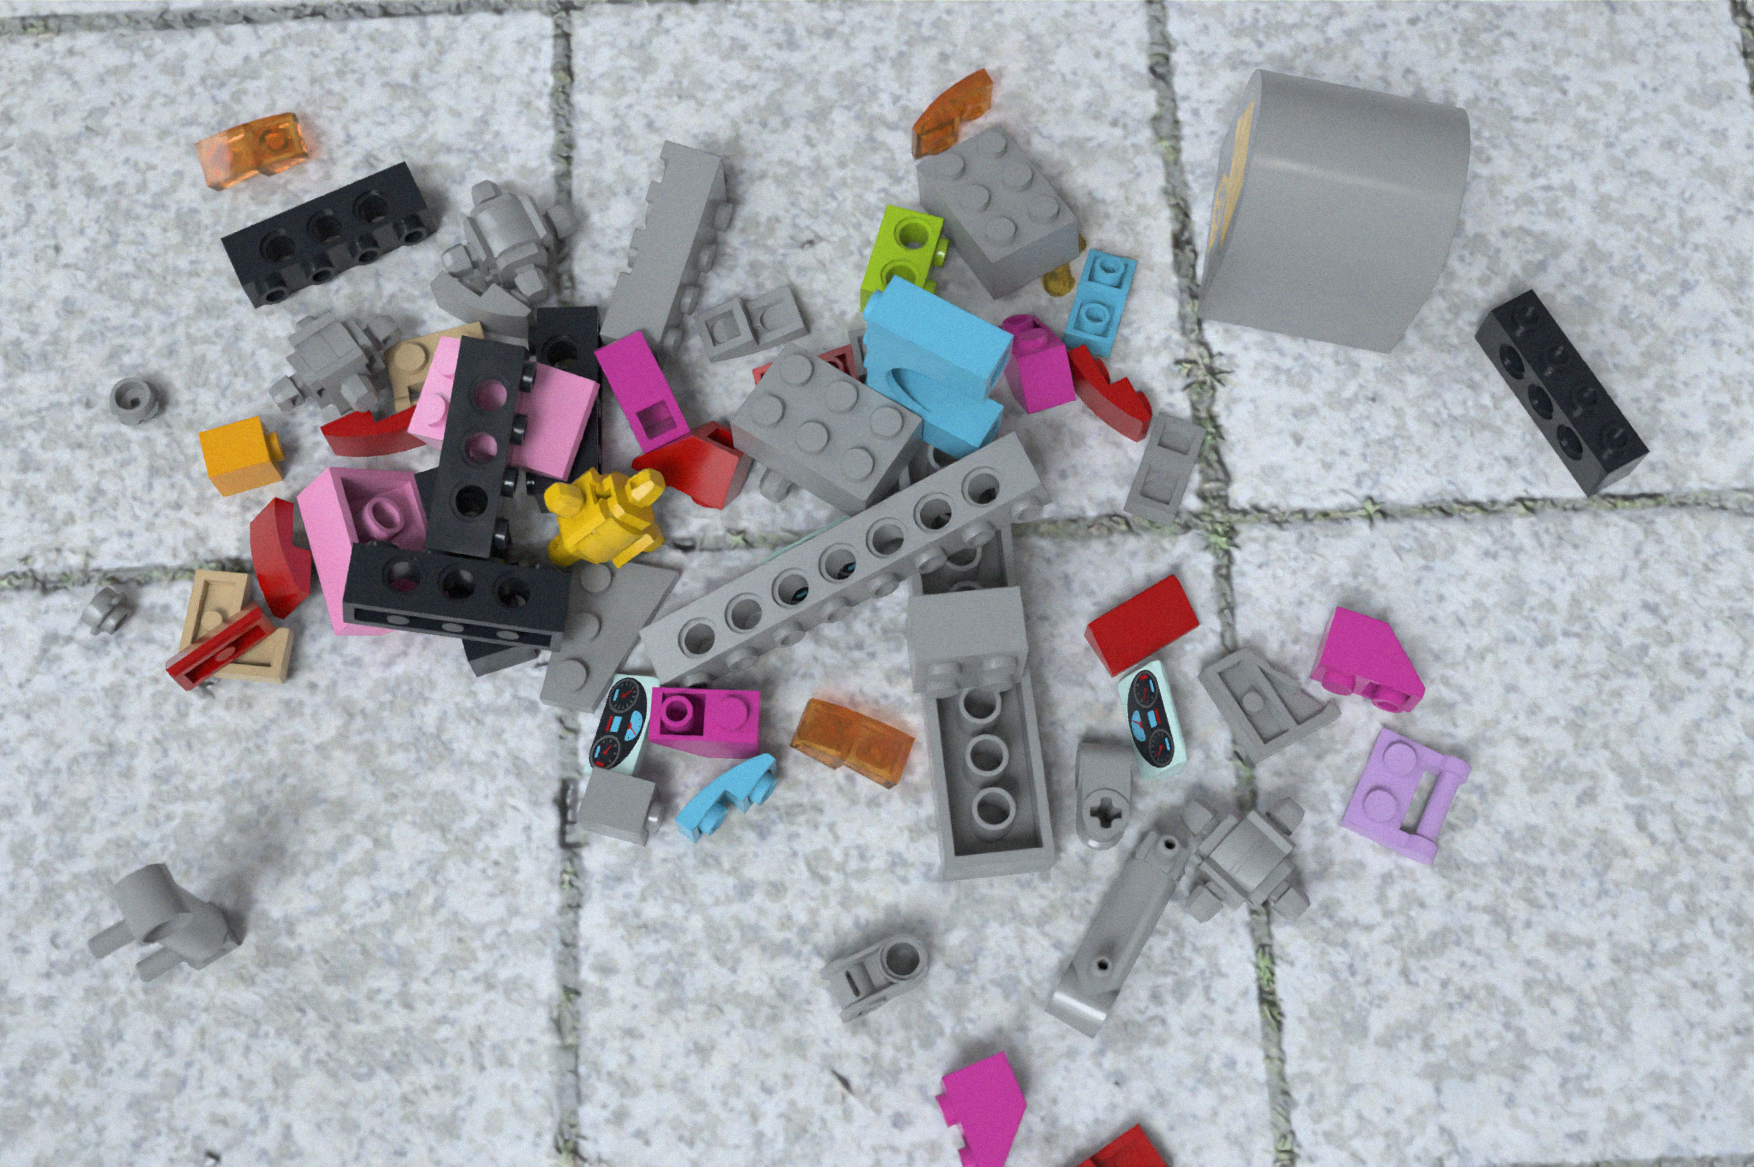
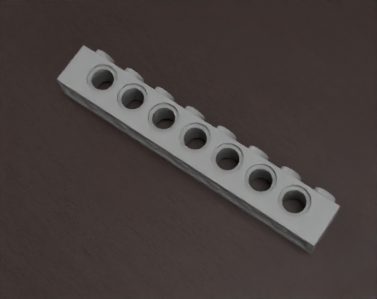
(676, 638)

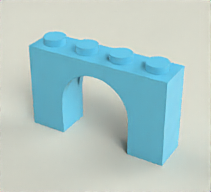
(936, 364)

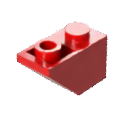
(701, 465)

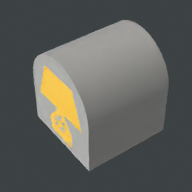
(1332, 210)

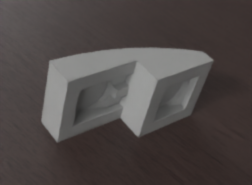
(751, 327)
(1165, 470)

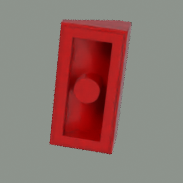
(1141, 626)
(220, 646)

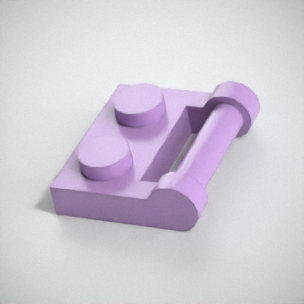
(1388, 788)

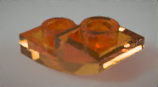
(939, 123)
(250, 148)
(853, 740)

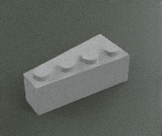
(671, 252)

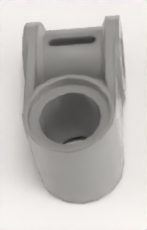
(1104, 786)
(872, 975)

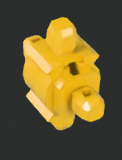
(605, 517)

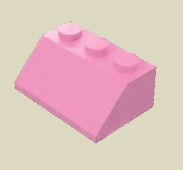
(359, 508)

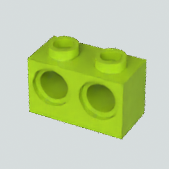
(893, 258)

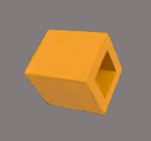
(242, 456)

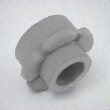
(128, 391)
(106, 612)

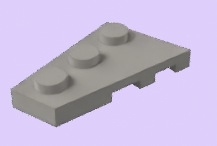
(601, 628)

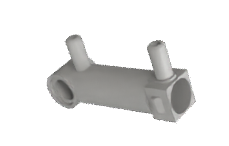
(165, 914)
(1119, 933)

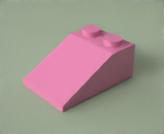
(555, 413)

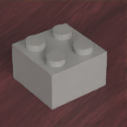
(966, 641)

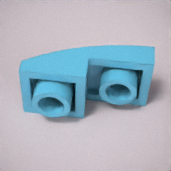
(1099, 302)
(740, 786)

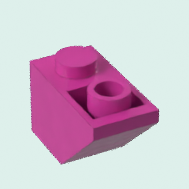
(1038, 365)
(642, 391)
(1366, 660)
(707, 721)
(986, 1109)

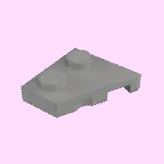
(1263, 704)

